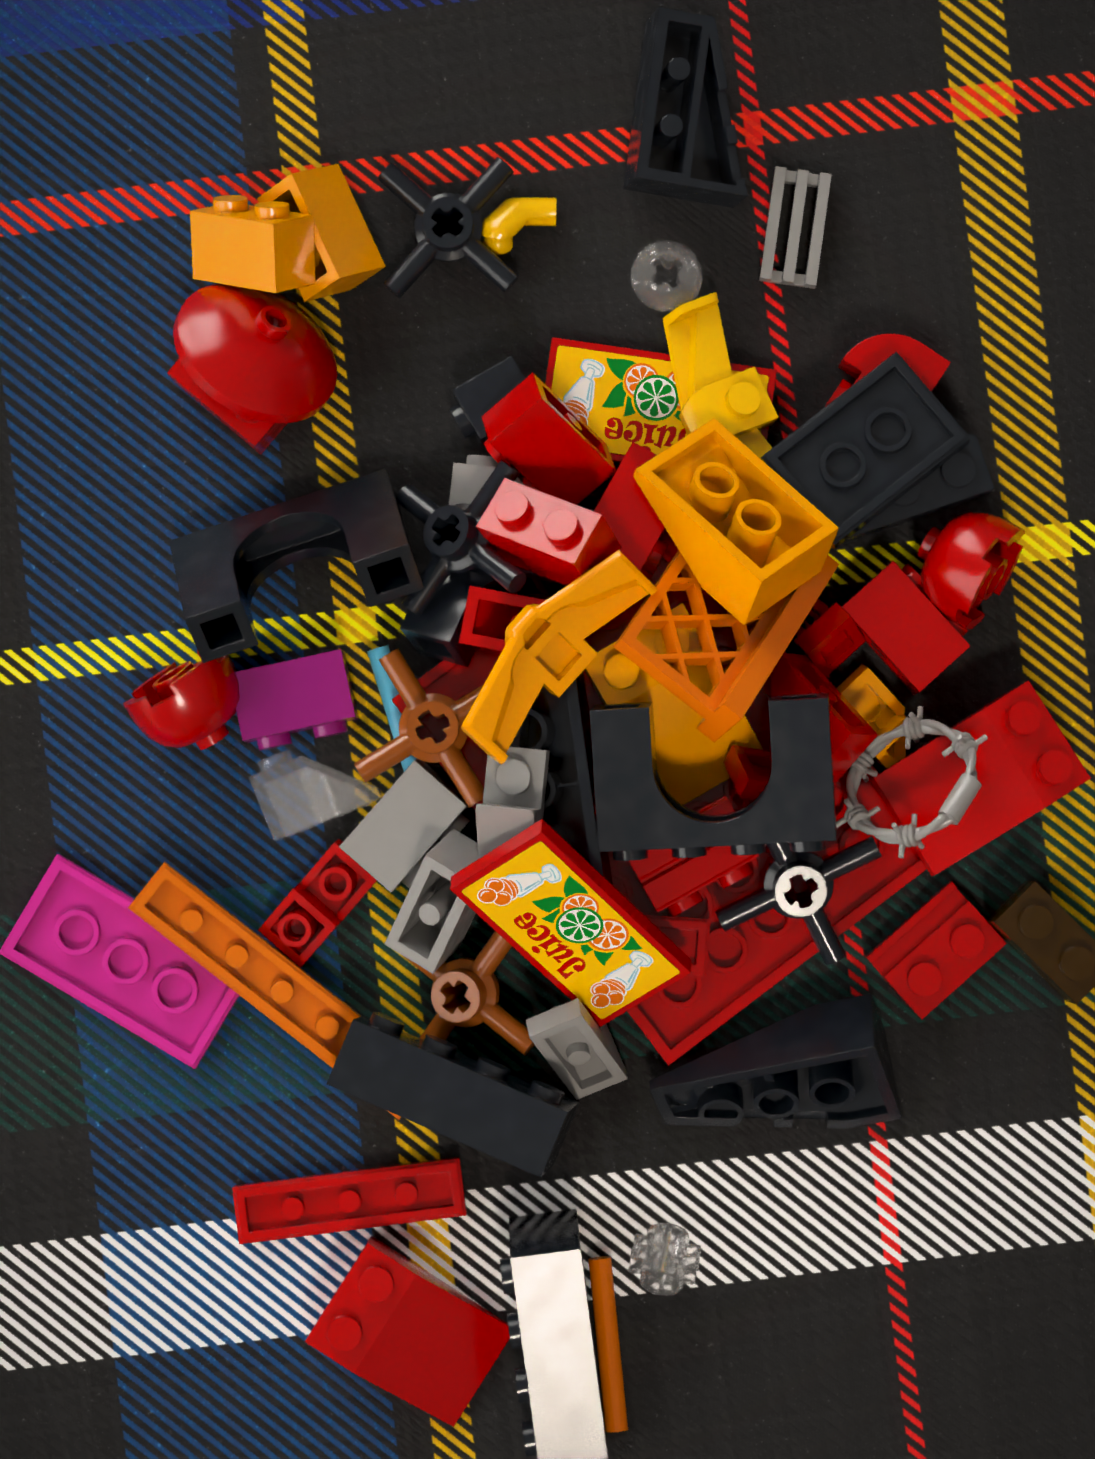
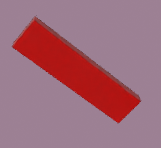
(349, 1200)

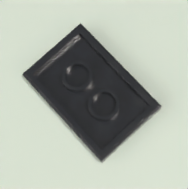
(868, 447)

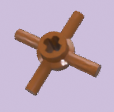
(426, 750)
(481, 993)

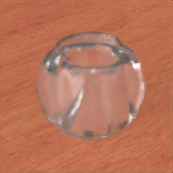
(669, 254)

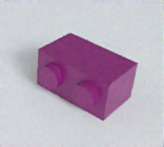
(295, 698)

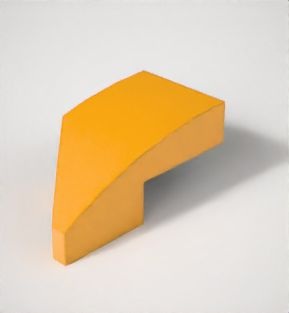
(878, 709)

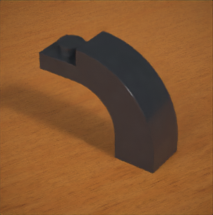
(439, 627)

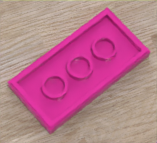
(113, 961)

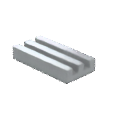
(801, 180)

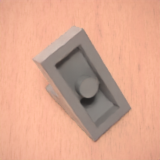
(511, 796)
(577, 1048)

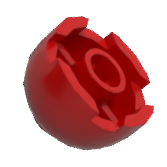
(968, 564)
(187, 703)

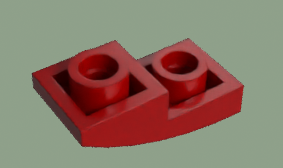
(317, 905)

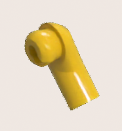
(512, 216)

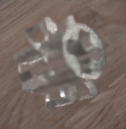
(664, 1259)

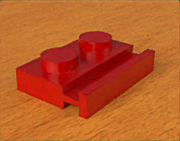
(935, 950)

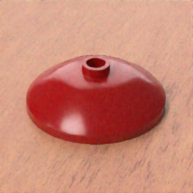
(255, 353)

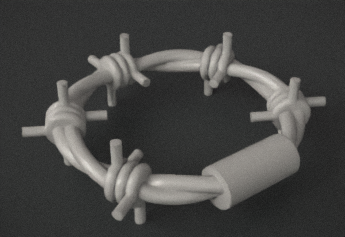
(952, 808)

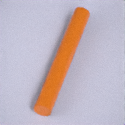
(608, 1344)

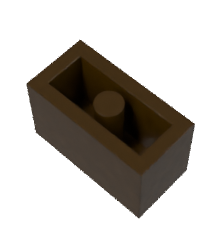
(1048, 940)

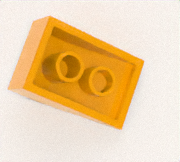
(735, 520)
(684, 755)

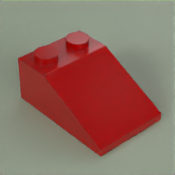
(1020, 769)
(409, 1333)

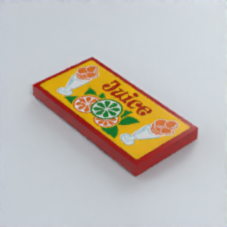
(625, 393)
(570, 923)

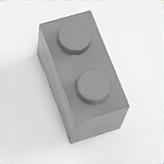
(406, 826)
(432, 916)

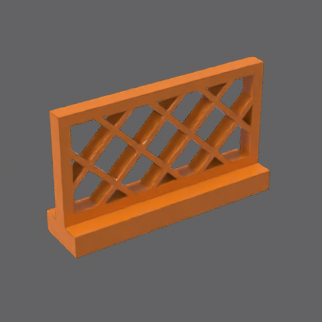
(746, 667)

